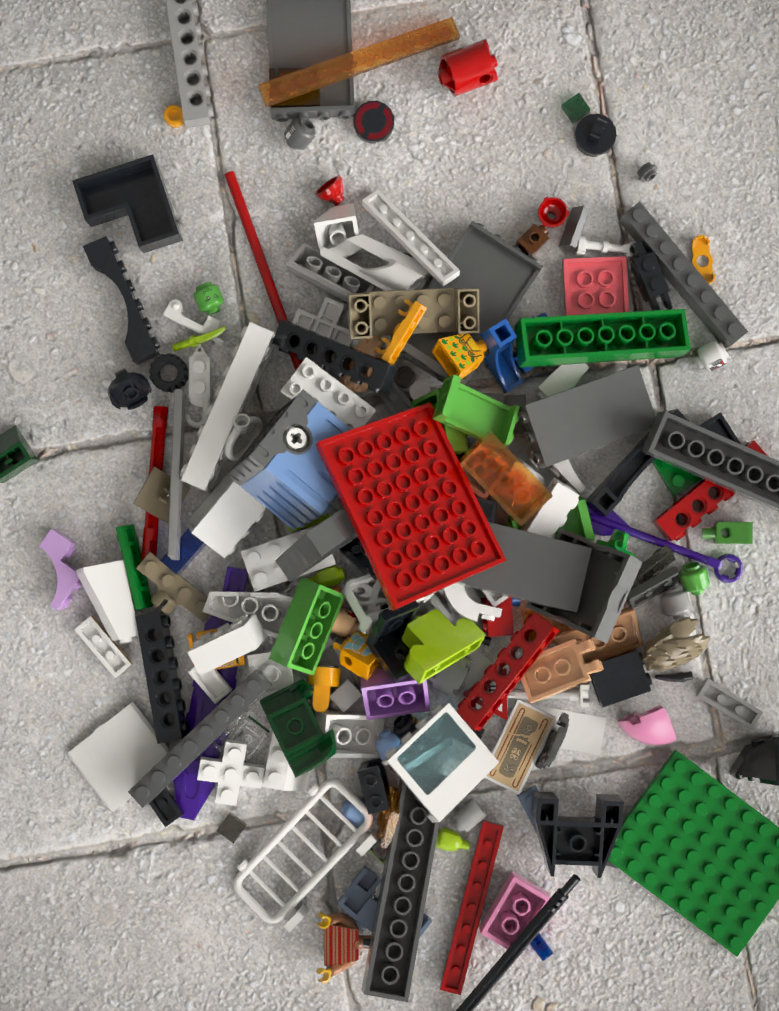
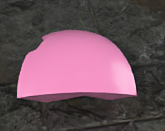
(649, 727)

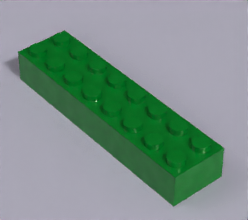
(601, 337)

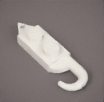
(199, 384)

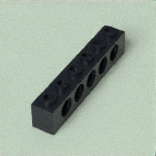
(382, 374)
(156, 686)

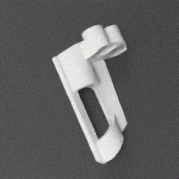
(399, 272)

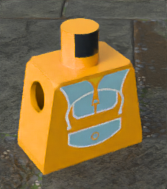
(356, 654)

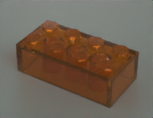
(505, 477)

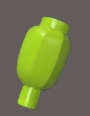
(329, 576)
(450, 840)

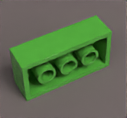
(307, 626)

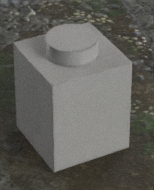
(345, 695)

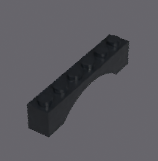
(138, 338)
(617, 483)

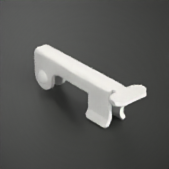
(174, 313)

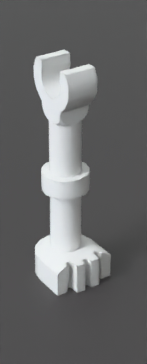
(603, 246)

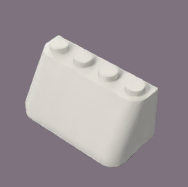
(225, 516)

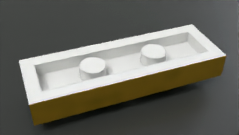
(103, 647)

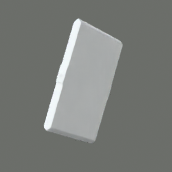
(118, 755)

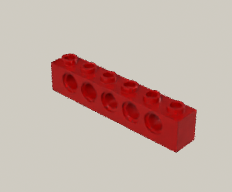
(666, 521)
(518, 668)

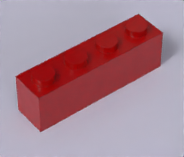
(500, 626)

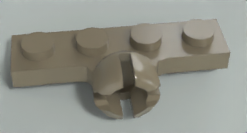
(172, 588)

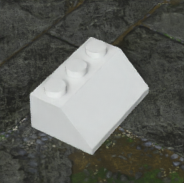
(278, 772)

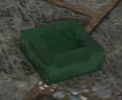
(575, 108)

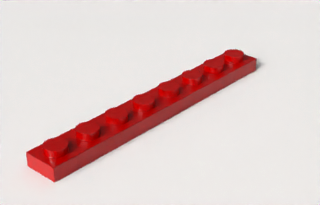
(471, 907)

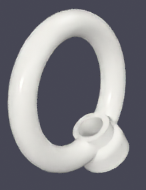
(238, 421)

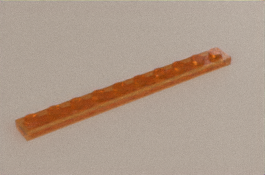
(358, 62)

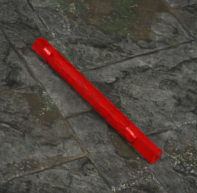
(159, 425)

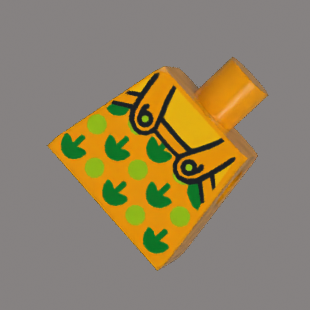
(459, 354)

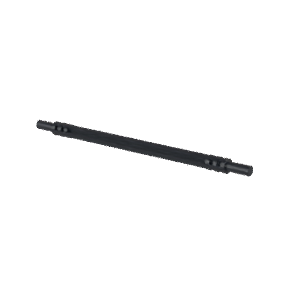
(519, 945)

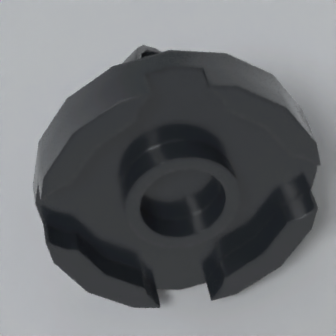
(595, 135)
(128, 390)

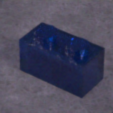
(541, 947)

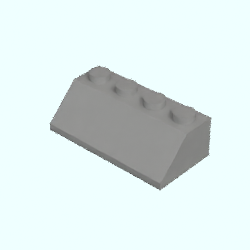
(326, 275)

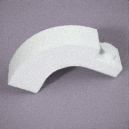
(467, 607)

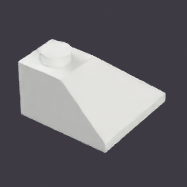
(336, 226)

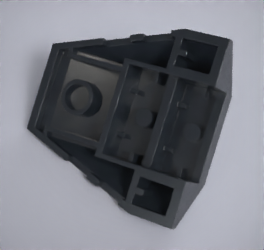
(758, 761)

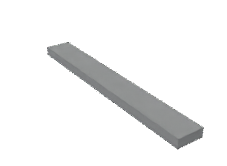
(177, 457)

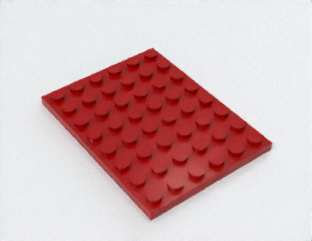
(410, 504)

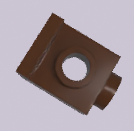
(529, 246)

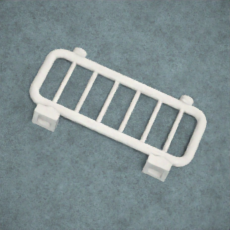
(360, 835)

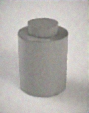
(469, 816)

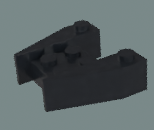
(577, 839)

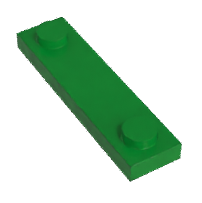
(132, 558)

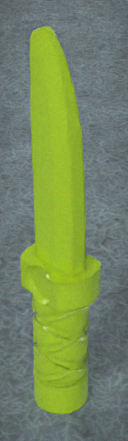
(196, 340)

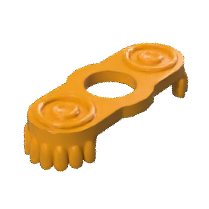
(700, 247)

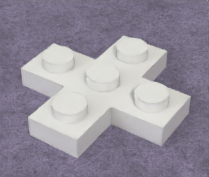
(325, 322)
(230, 772)

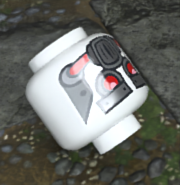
(712, 356)

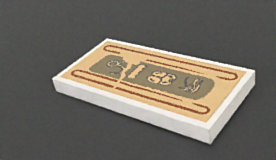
(519, 745)

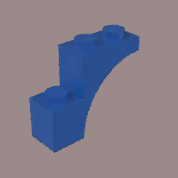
(501, 360)

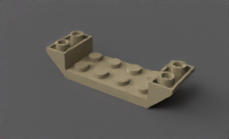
(447, 311)

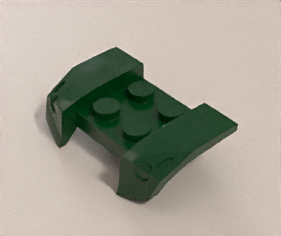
(297, 728)

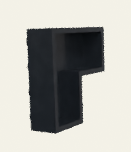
(133, 191)

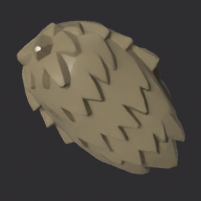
(673, 647)

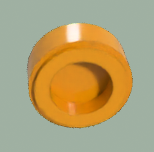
(174, 116)

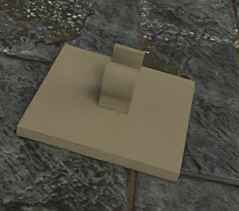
(155, 494)

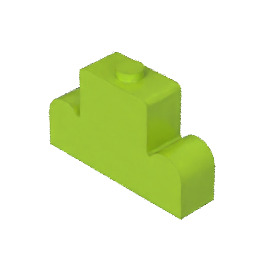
(438, 643)

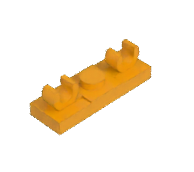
(402, 331)

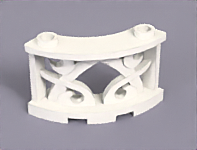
(365, 583)

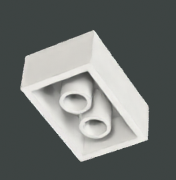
(227, 643)

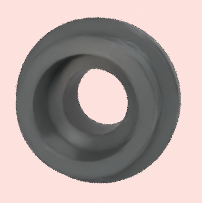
(647, 172)

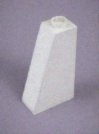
(111, 598)

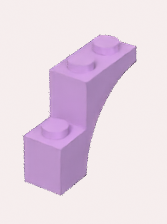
(59, 548)

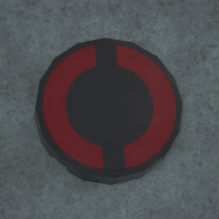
(373, 122)

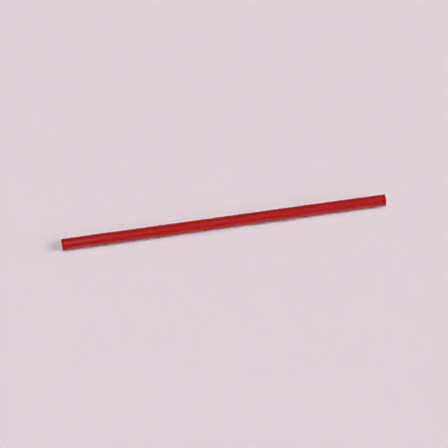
(258, 254)

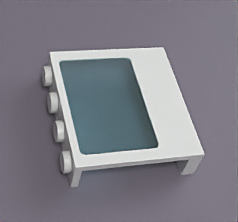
(441, 761)

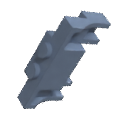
(362, 903)

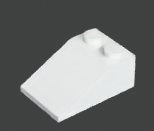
(352, 731)

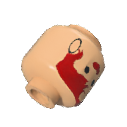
(345, 623)

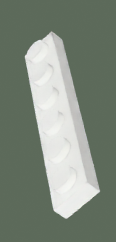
(410, 237)

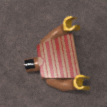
(340, 943)

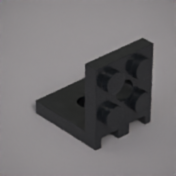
(387, 641)

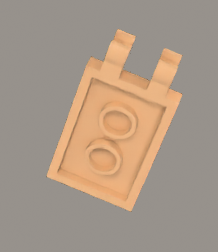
(559, 670)

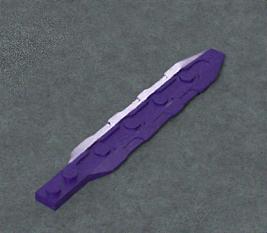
(189, 791)

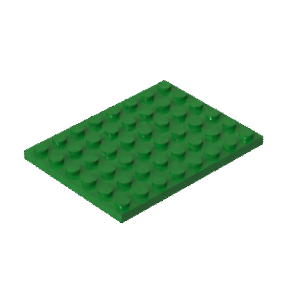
(702, 852)

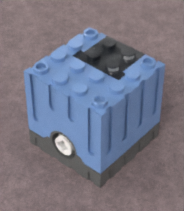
(284, 463)

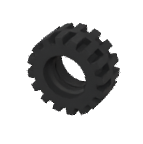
(159, 363)

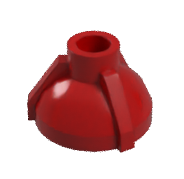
(332, 191)
(552, 206)

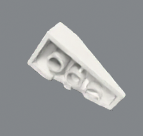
(267, 606)

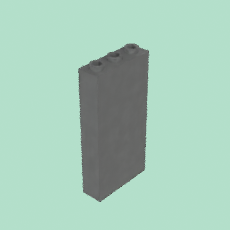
(587, 416)
(535, 569)

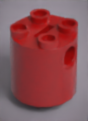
(467, 68)

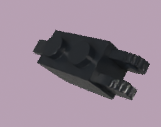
(649, 277)

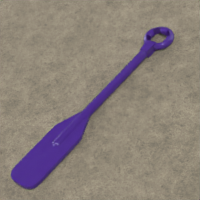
(605, 526)

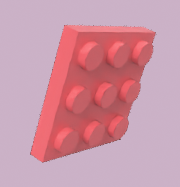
(595, 285)

